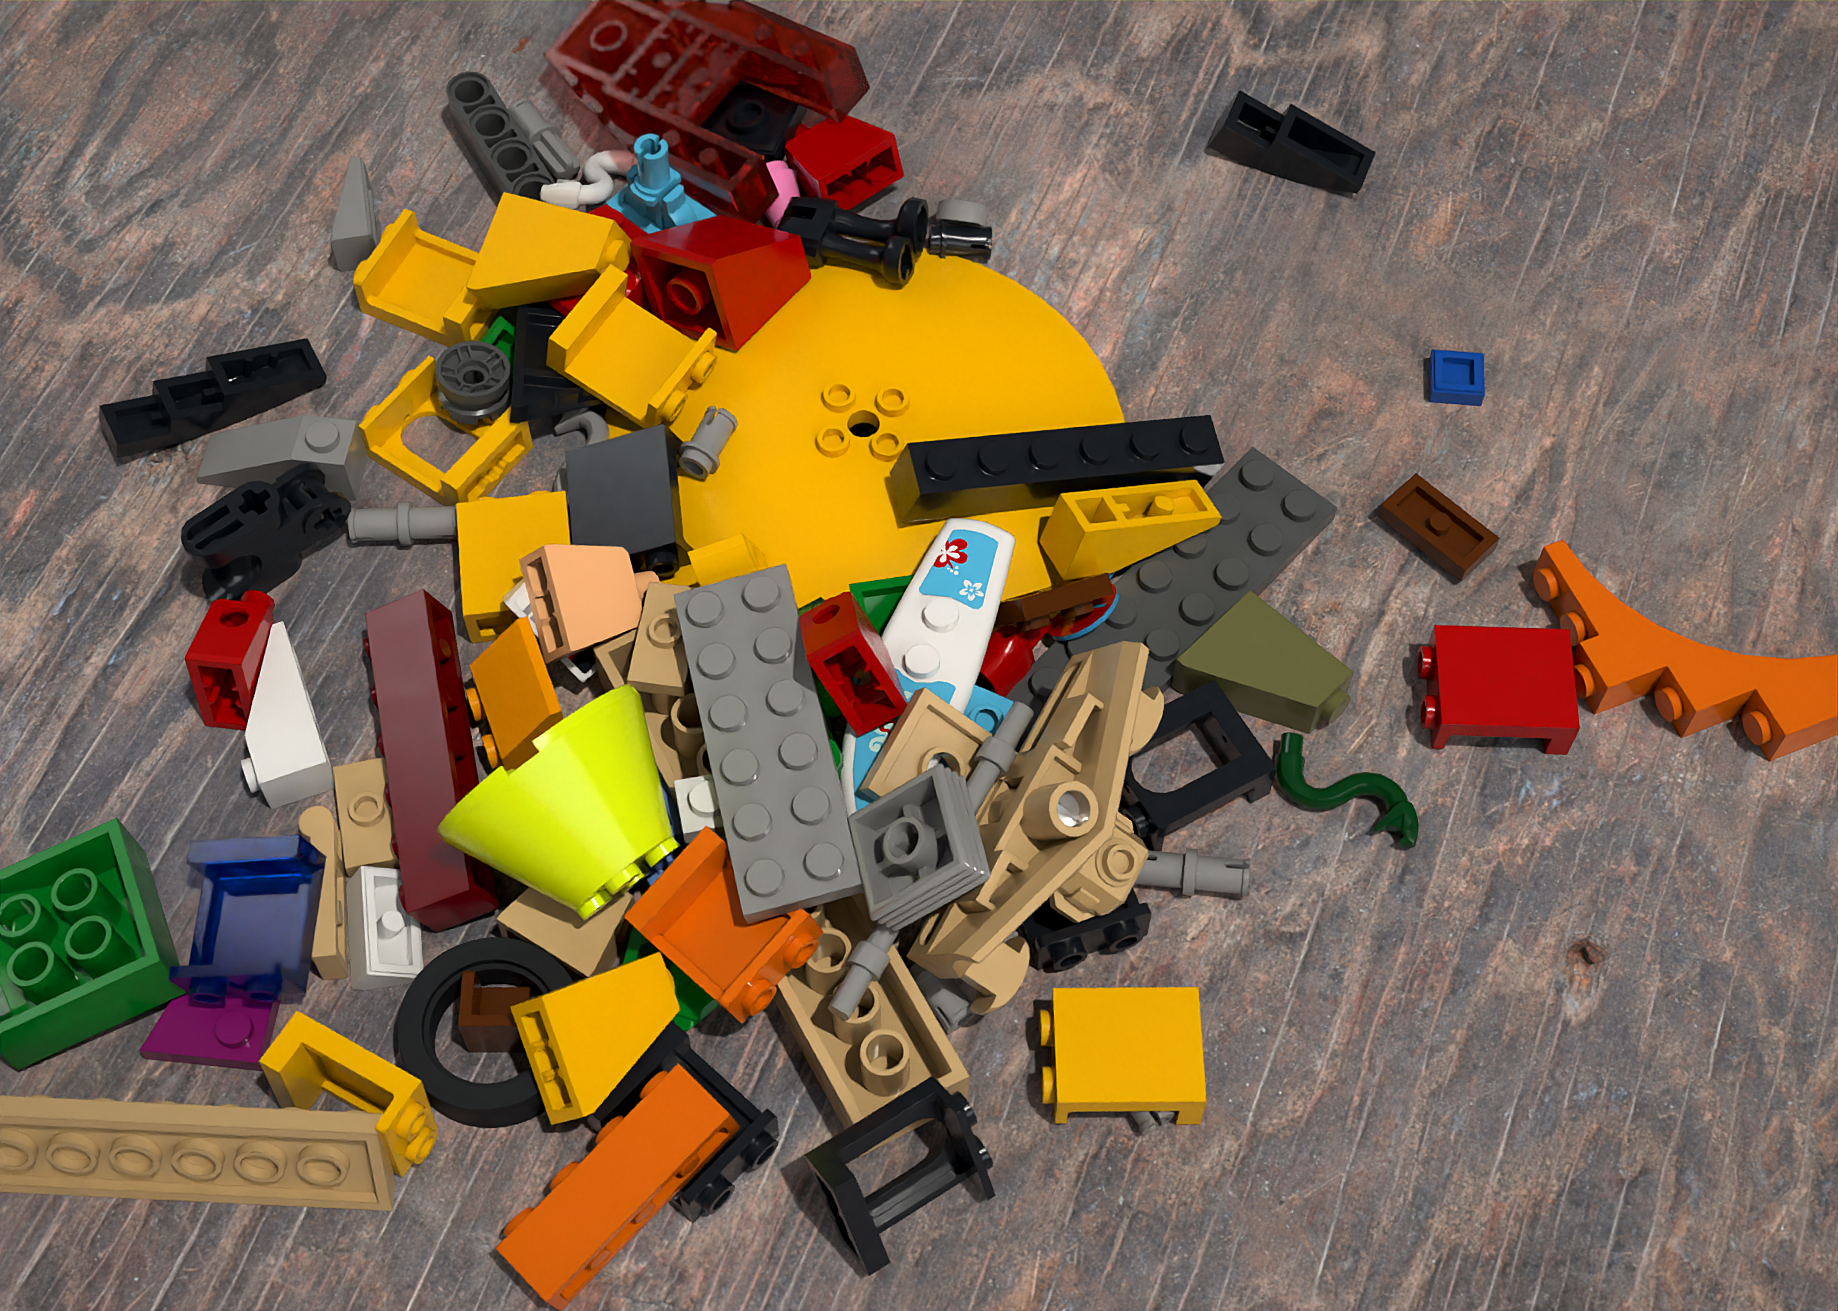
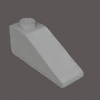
(277, 446)

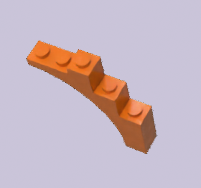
(1694, 685)

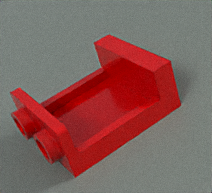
(1499, 685)

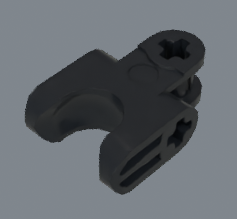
(260, 530)

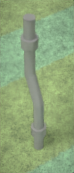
(871, 956)

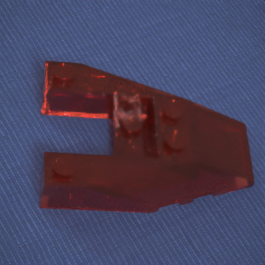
(675, 60)

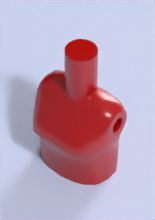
(1008, 658)

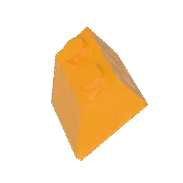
(513, 696)

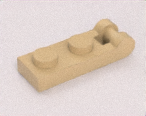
(330, 937)

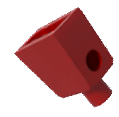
(843, 160)
(836, 645)
(229, 657)

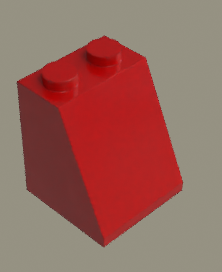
(720, 276)

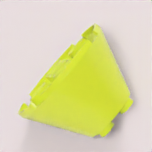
(575, 812)

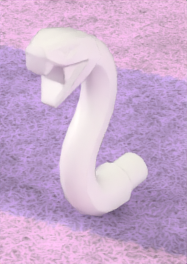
(595, 170)

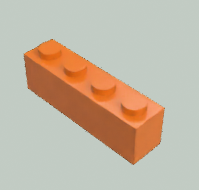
(616, 1187)

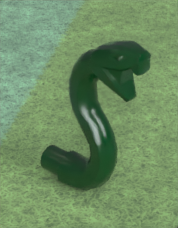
(1289, 776)

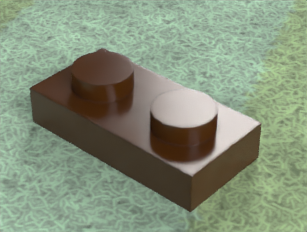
(1438, 527)
(1070, 598)

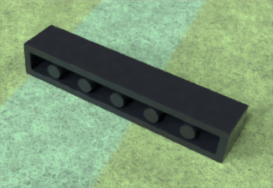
(1036, 466)

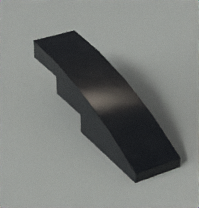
(202, 402)

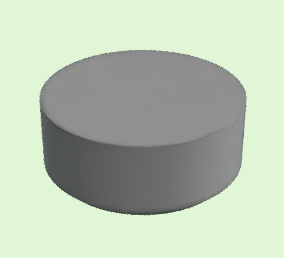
(962, 213)

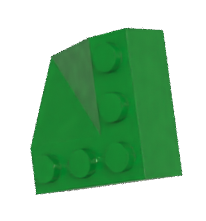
(80, 943)

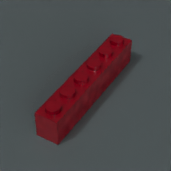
(426, 757)

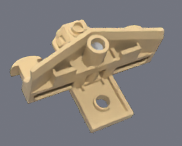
(1044, 825)

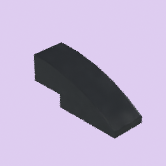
(1291, 145)

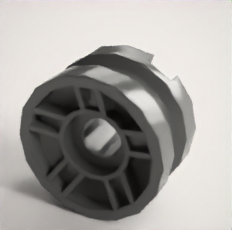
(473, 382)

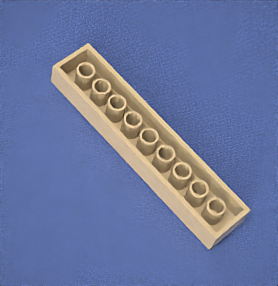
(892, 1033)

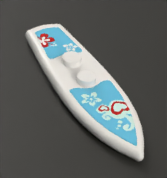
(937, 633)

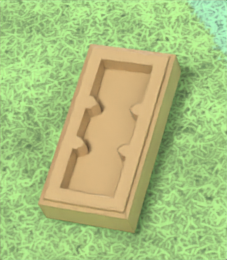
(659, 652)
(365, 815)

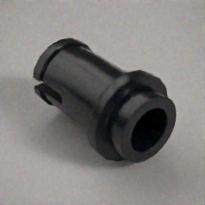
(960, 241)

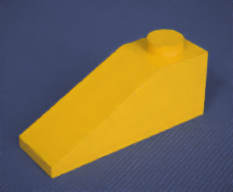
(1122, 525)

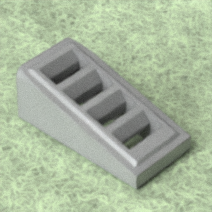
(355, 222)

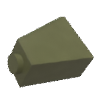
(1266, 668)

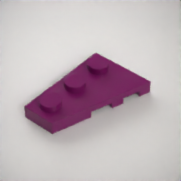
(213, 1034)

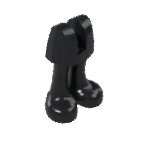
(823, 224)

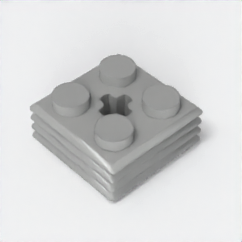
(918, 847)

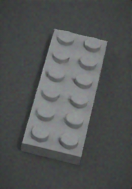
(767, 745)

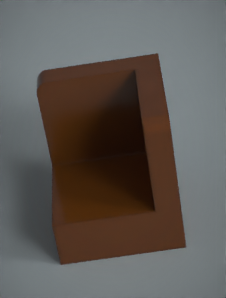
(487, 1016)

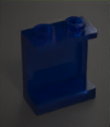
(252, 918)

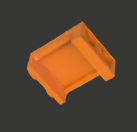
(700, 927)

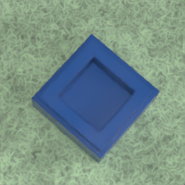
(1456, 377)

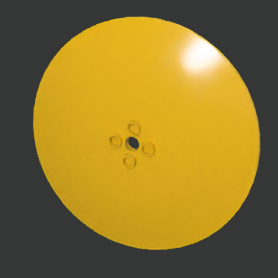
(920, 363)

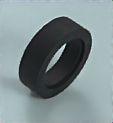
(431, 995)

